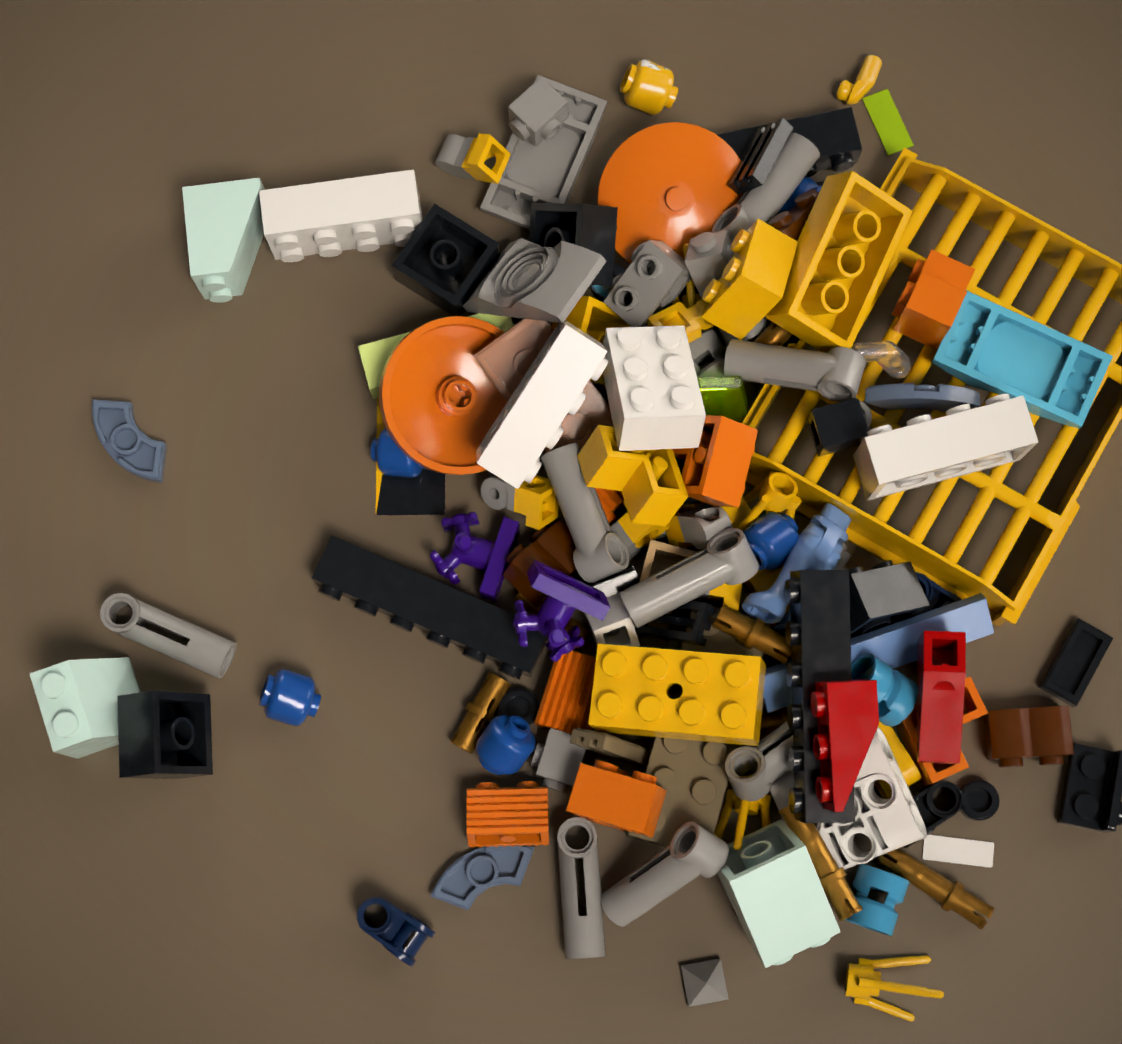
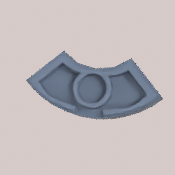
(920, 396)
(125, 442)
(480, 871)

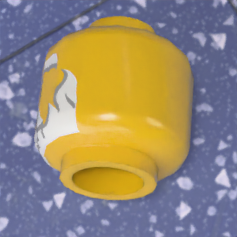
(648, 87)

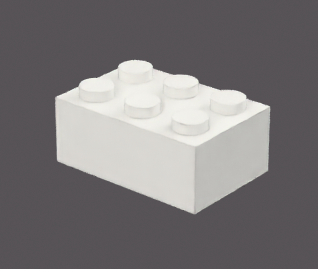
(652, 388)

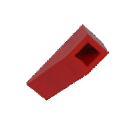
(940, 696)
(846, 727)

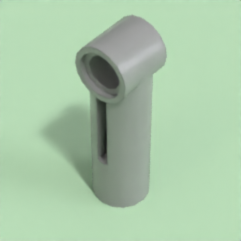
(766, 200)
(831, 374)
(597, 549)
(724, 560)
(203, 652)
(767, 759)
(690, 854)
(582, 934)

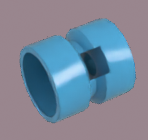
(894, 690)
(875, 915)

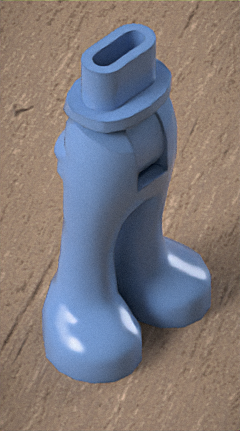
(816, 549)

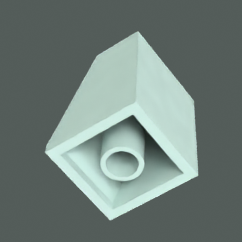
(223, 235)
(82, 702)
(777, 894)

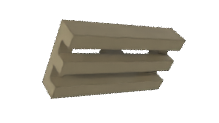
(609, 746)

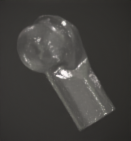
(887, 355)

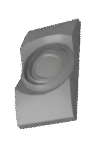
(551, 168)
(536, 281)

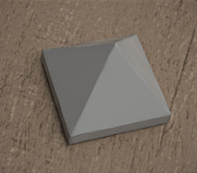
(704, 982)

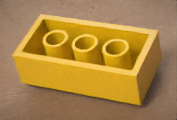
(840, 261)
(717, 701)

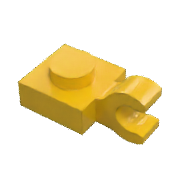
(678, 316)

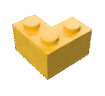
(751, 280)
(645, 477)

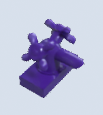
(477, 552)
(562, 600)

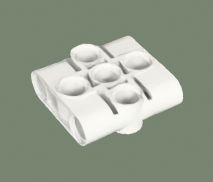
(885, 821)

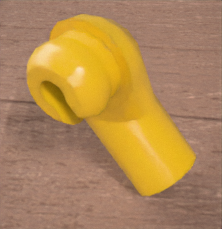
(865, 81)

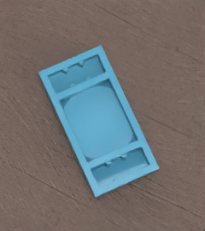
(1021, 357)

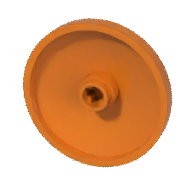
(667, 185)
(439, 396)

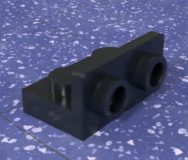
(1092, 789)

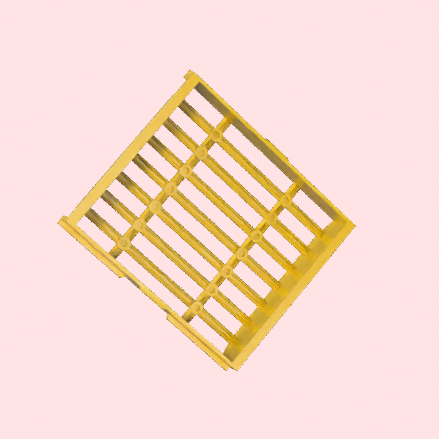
(872, 532)

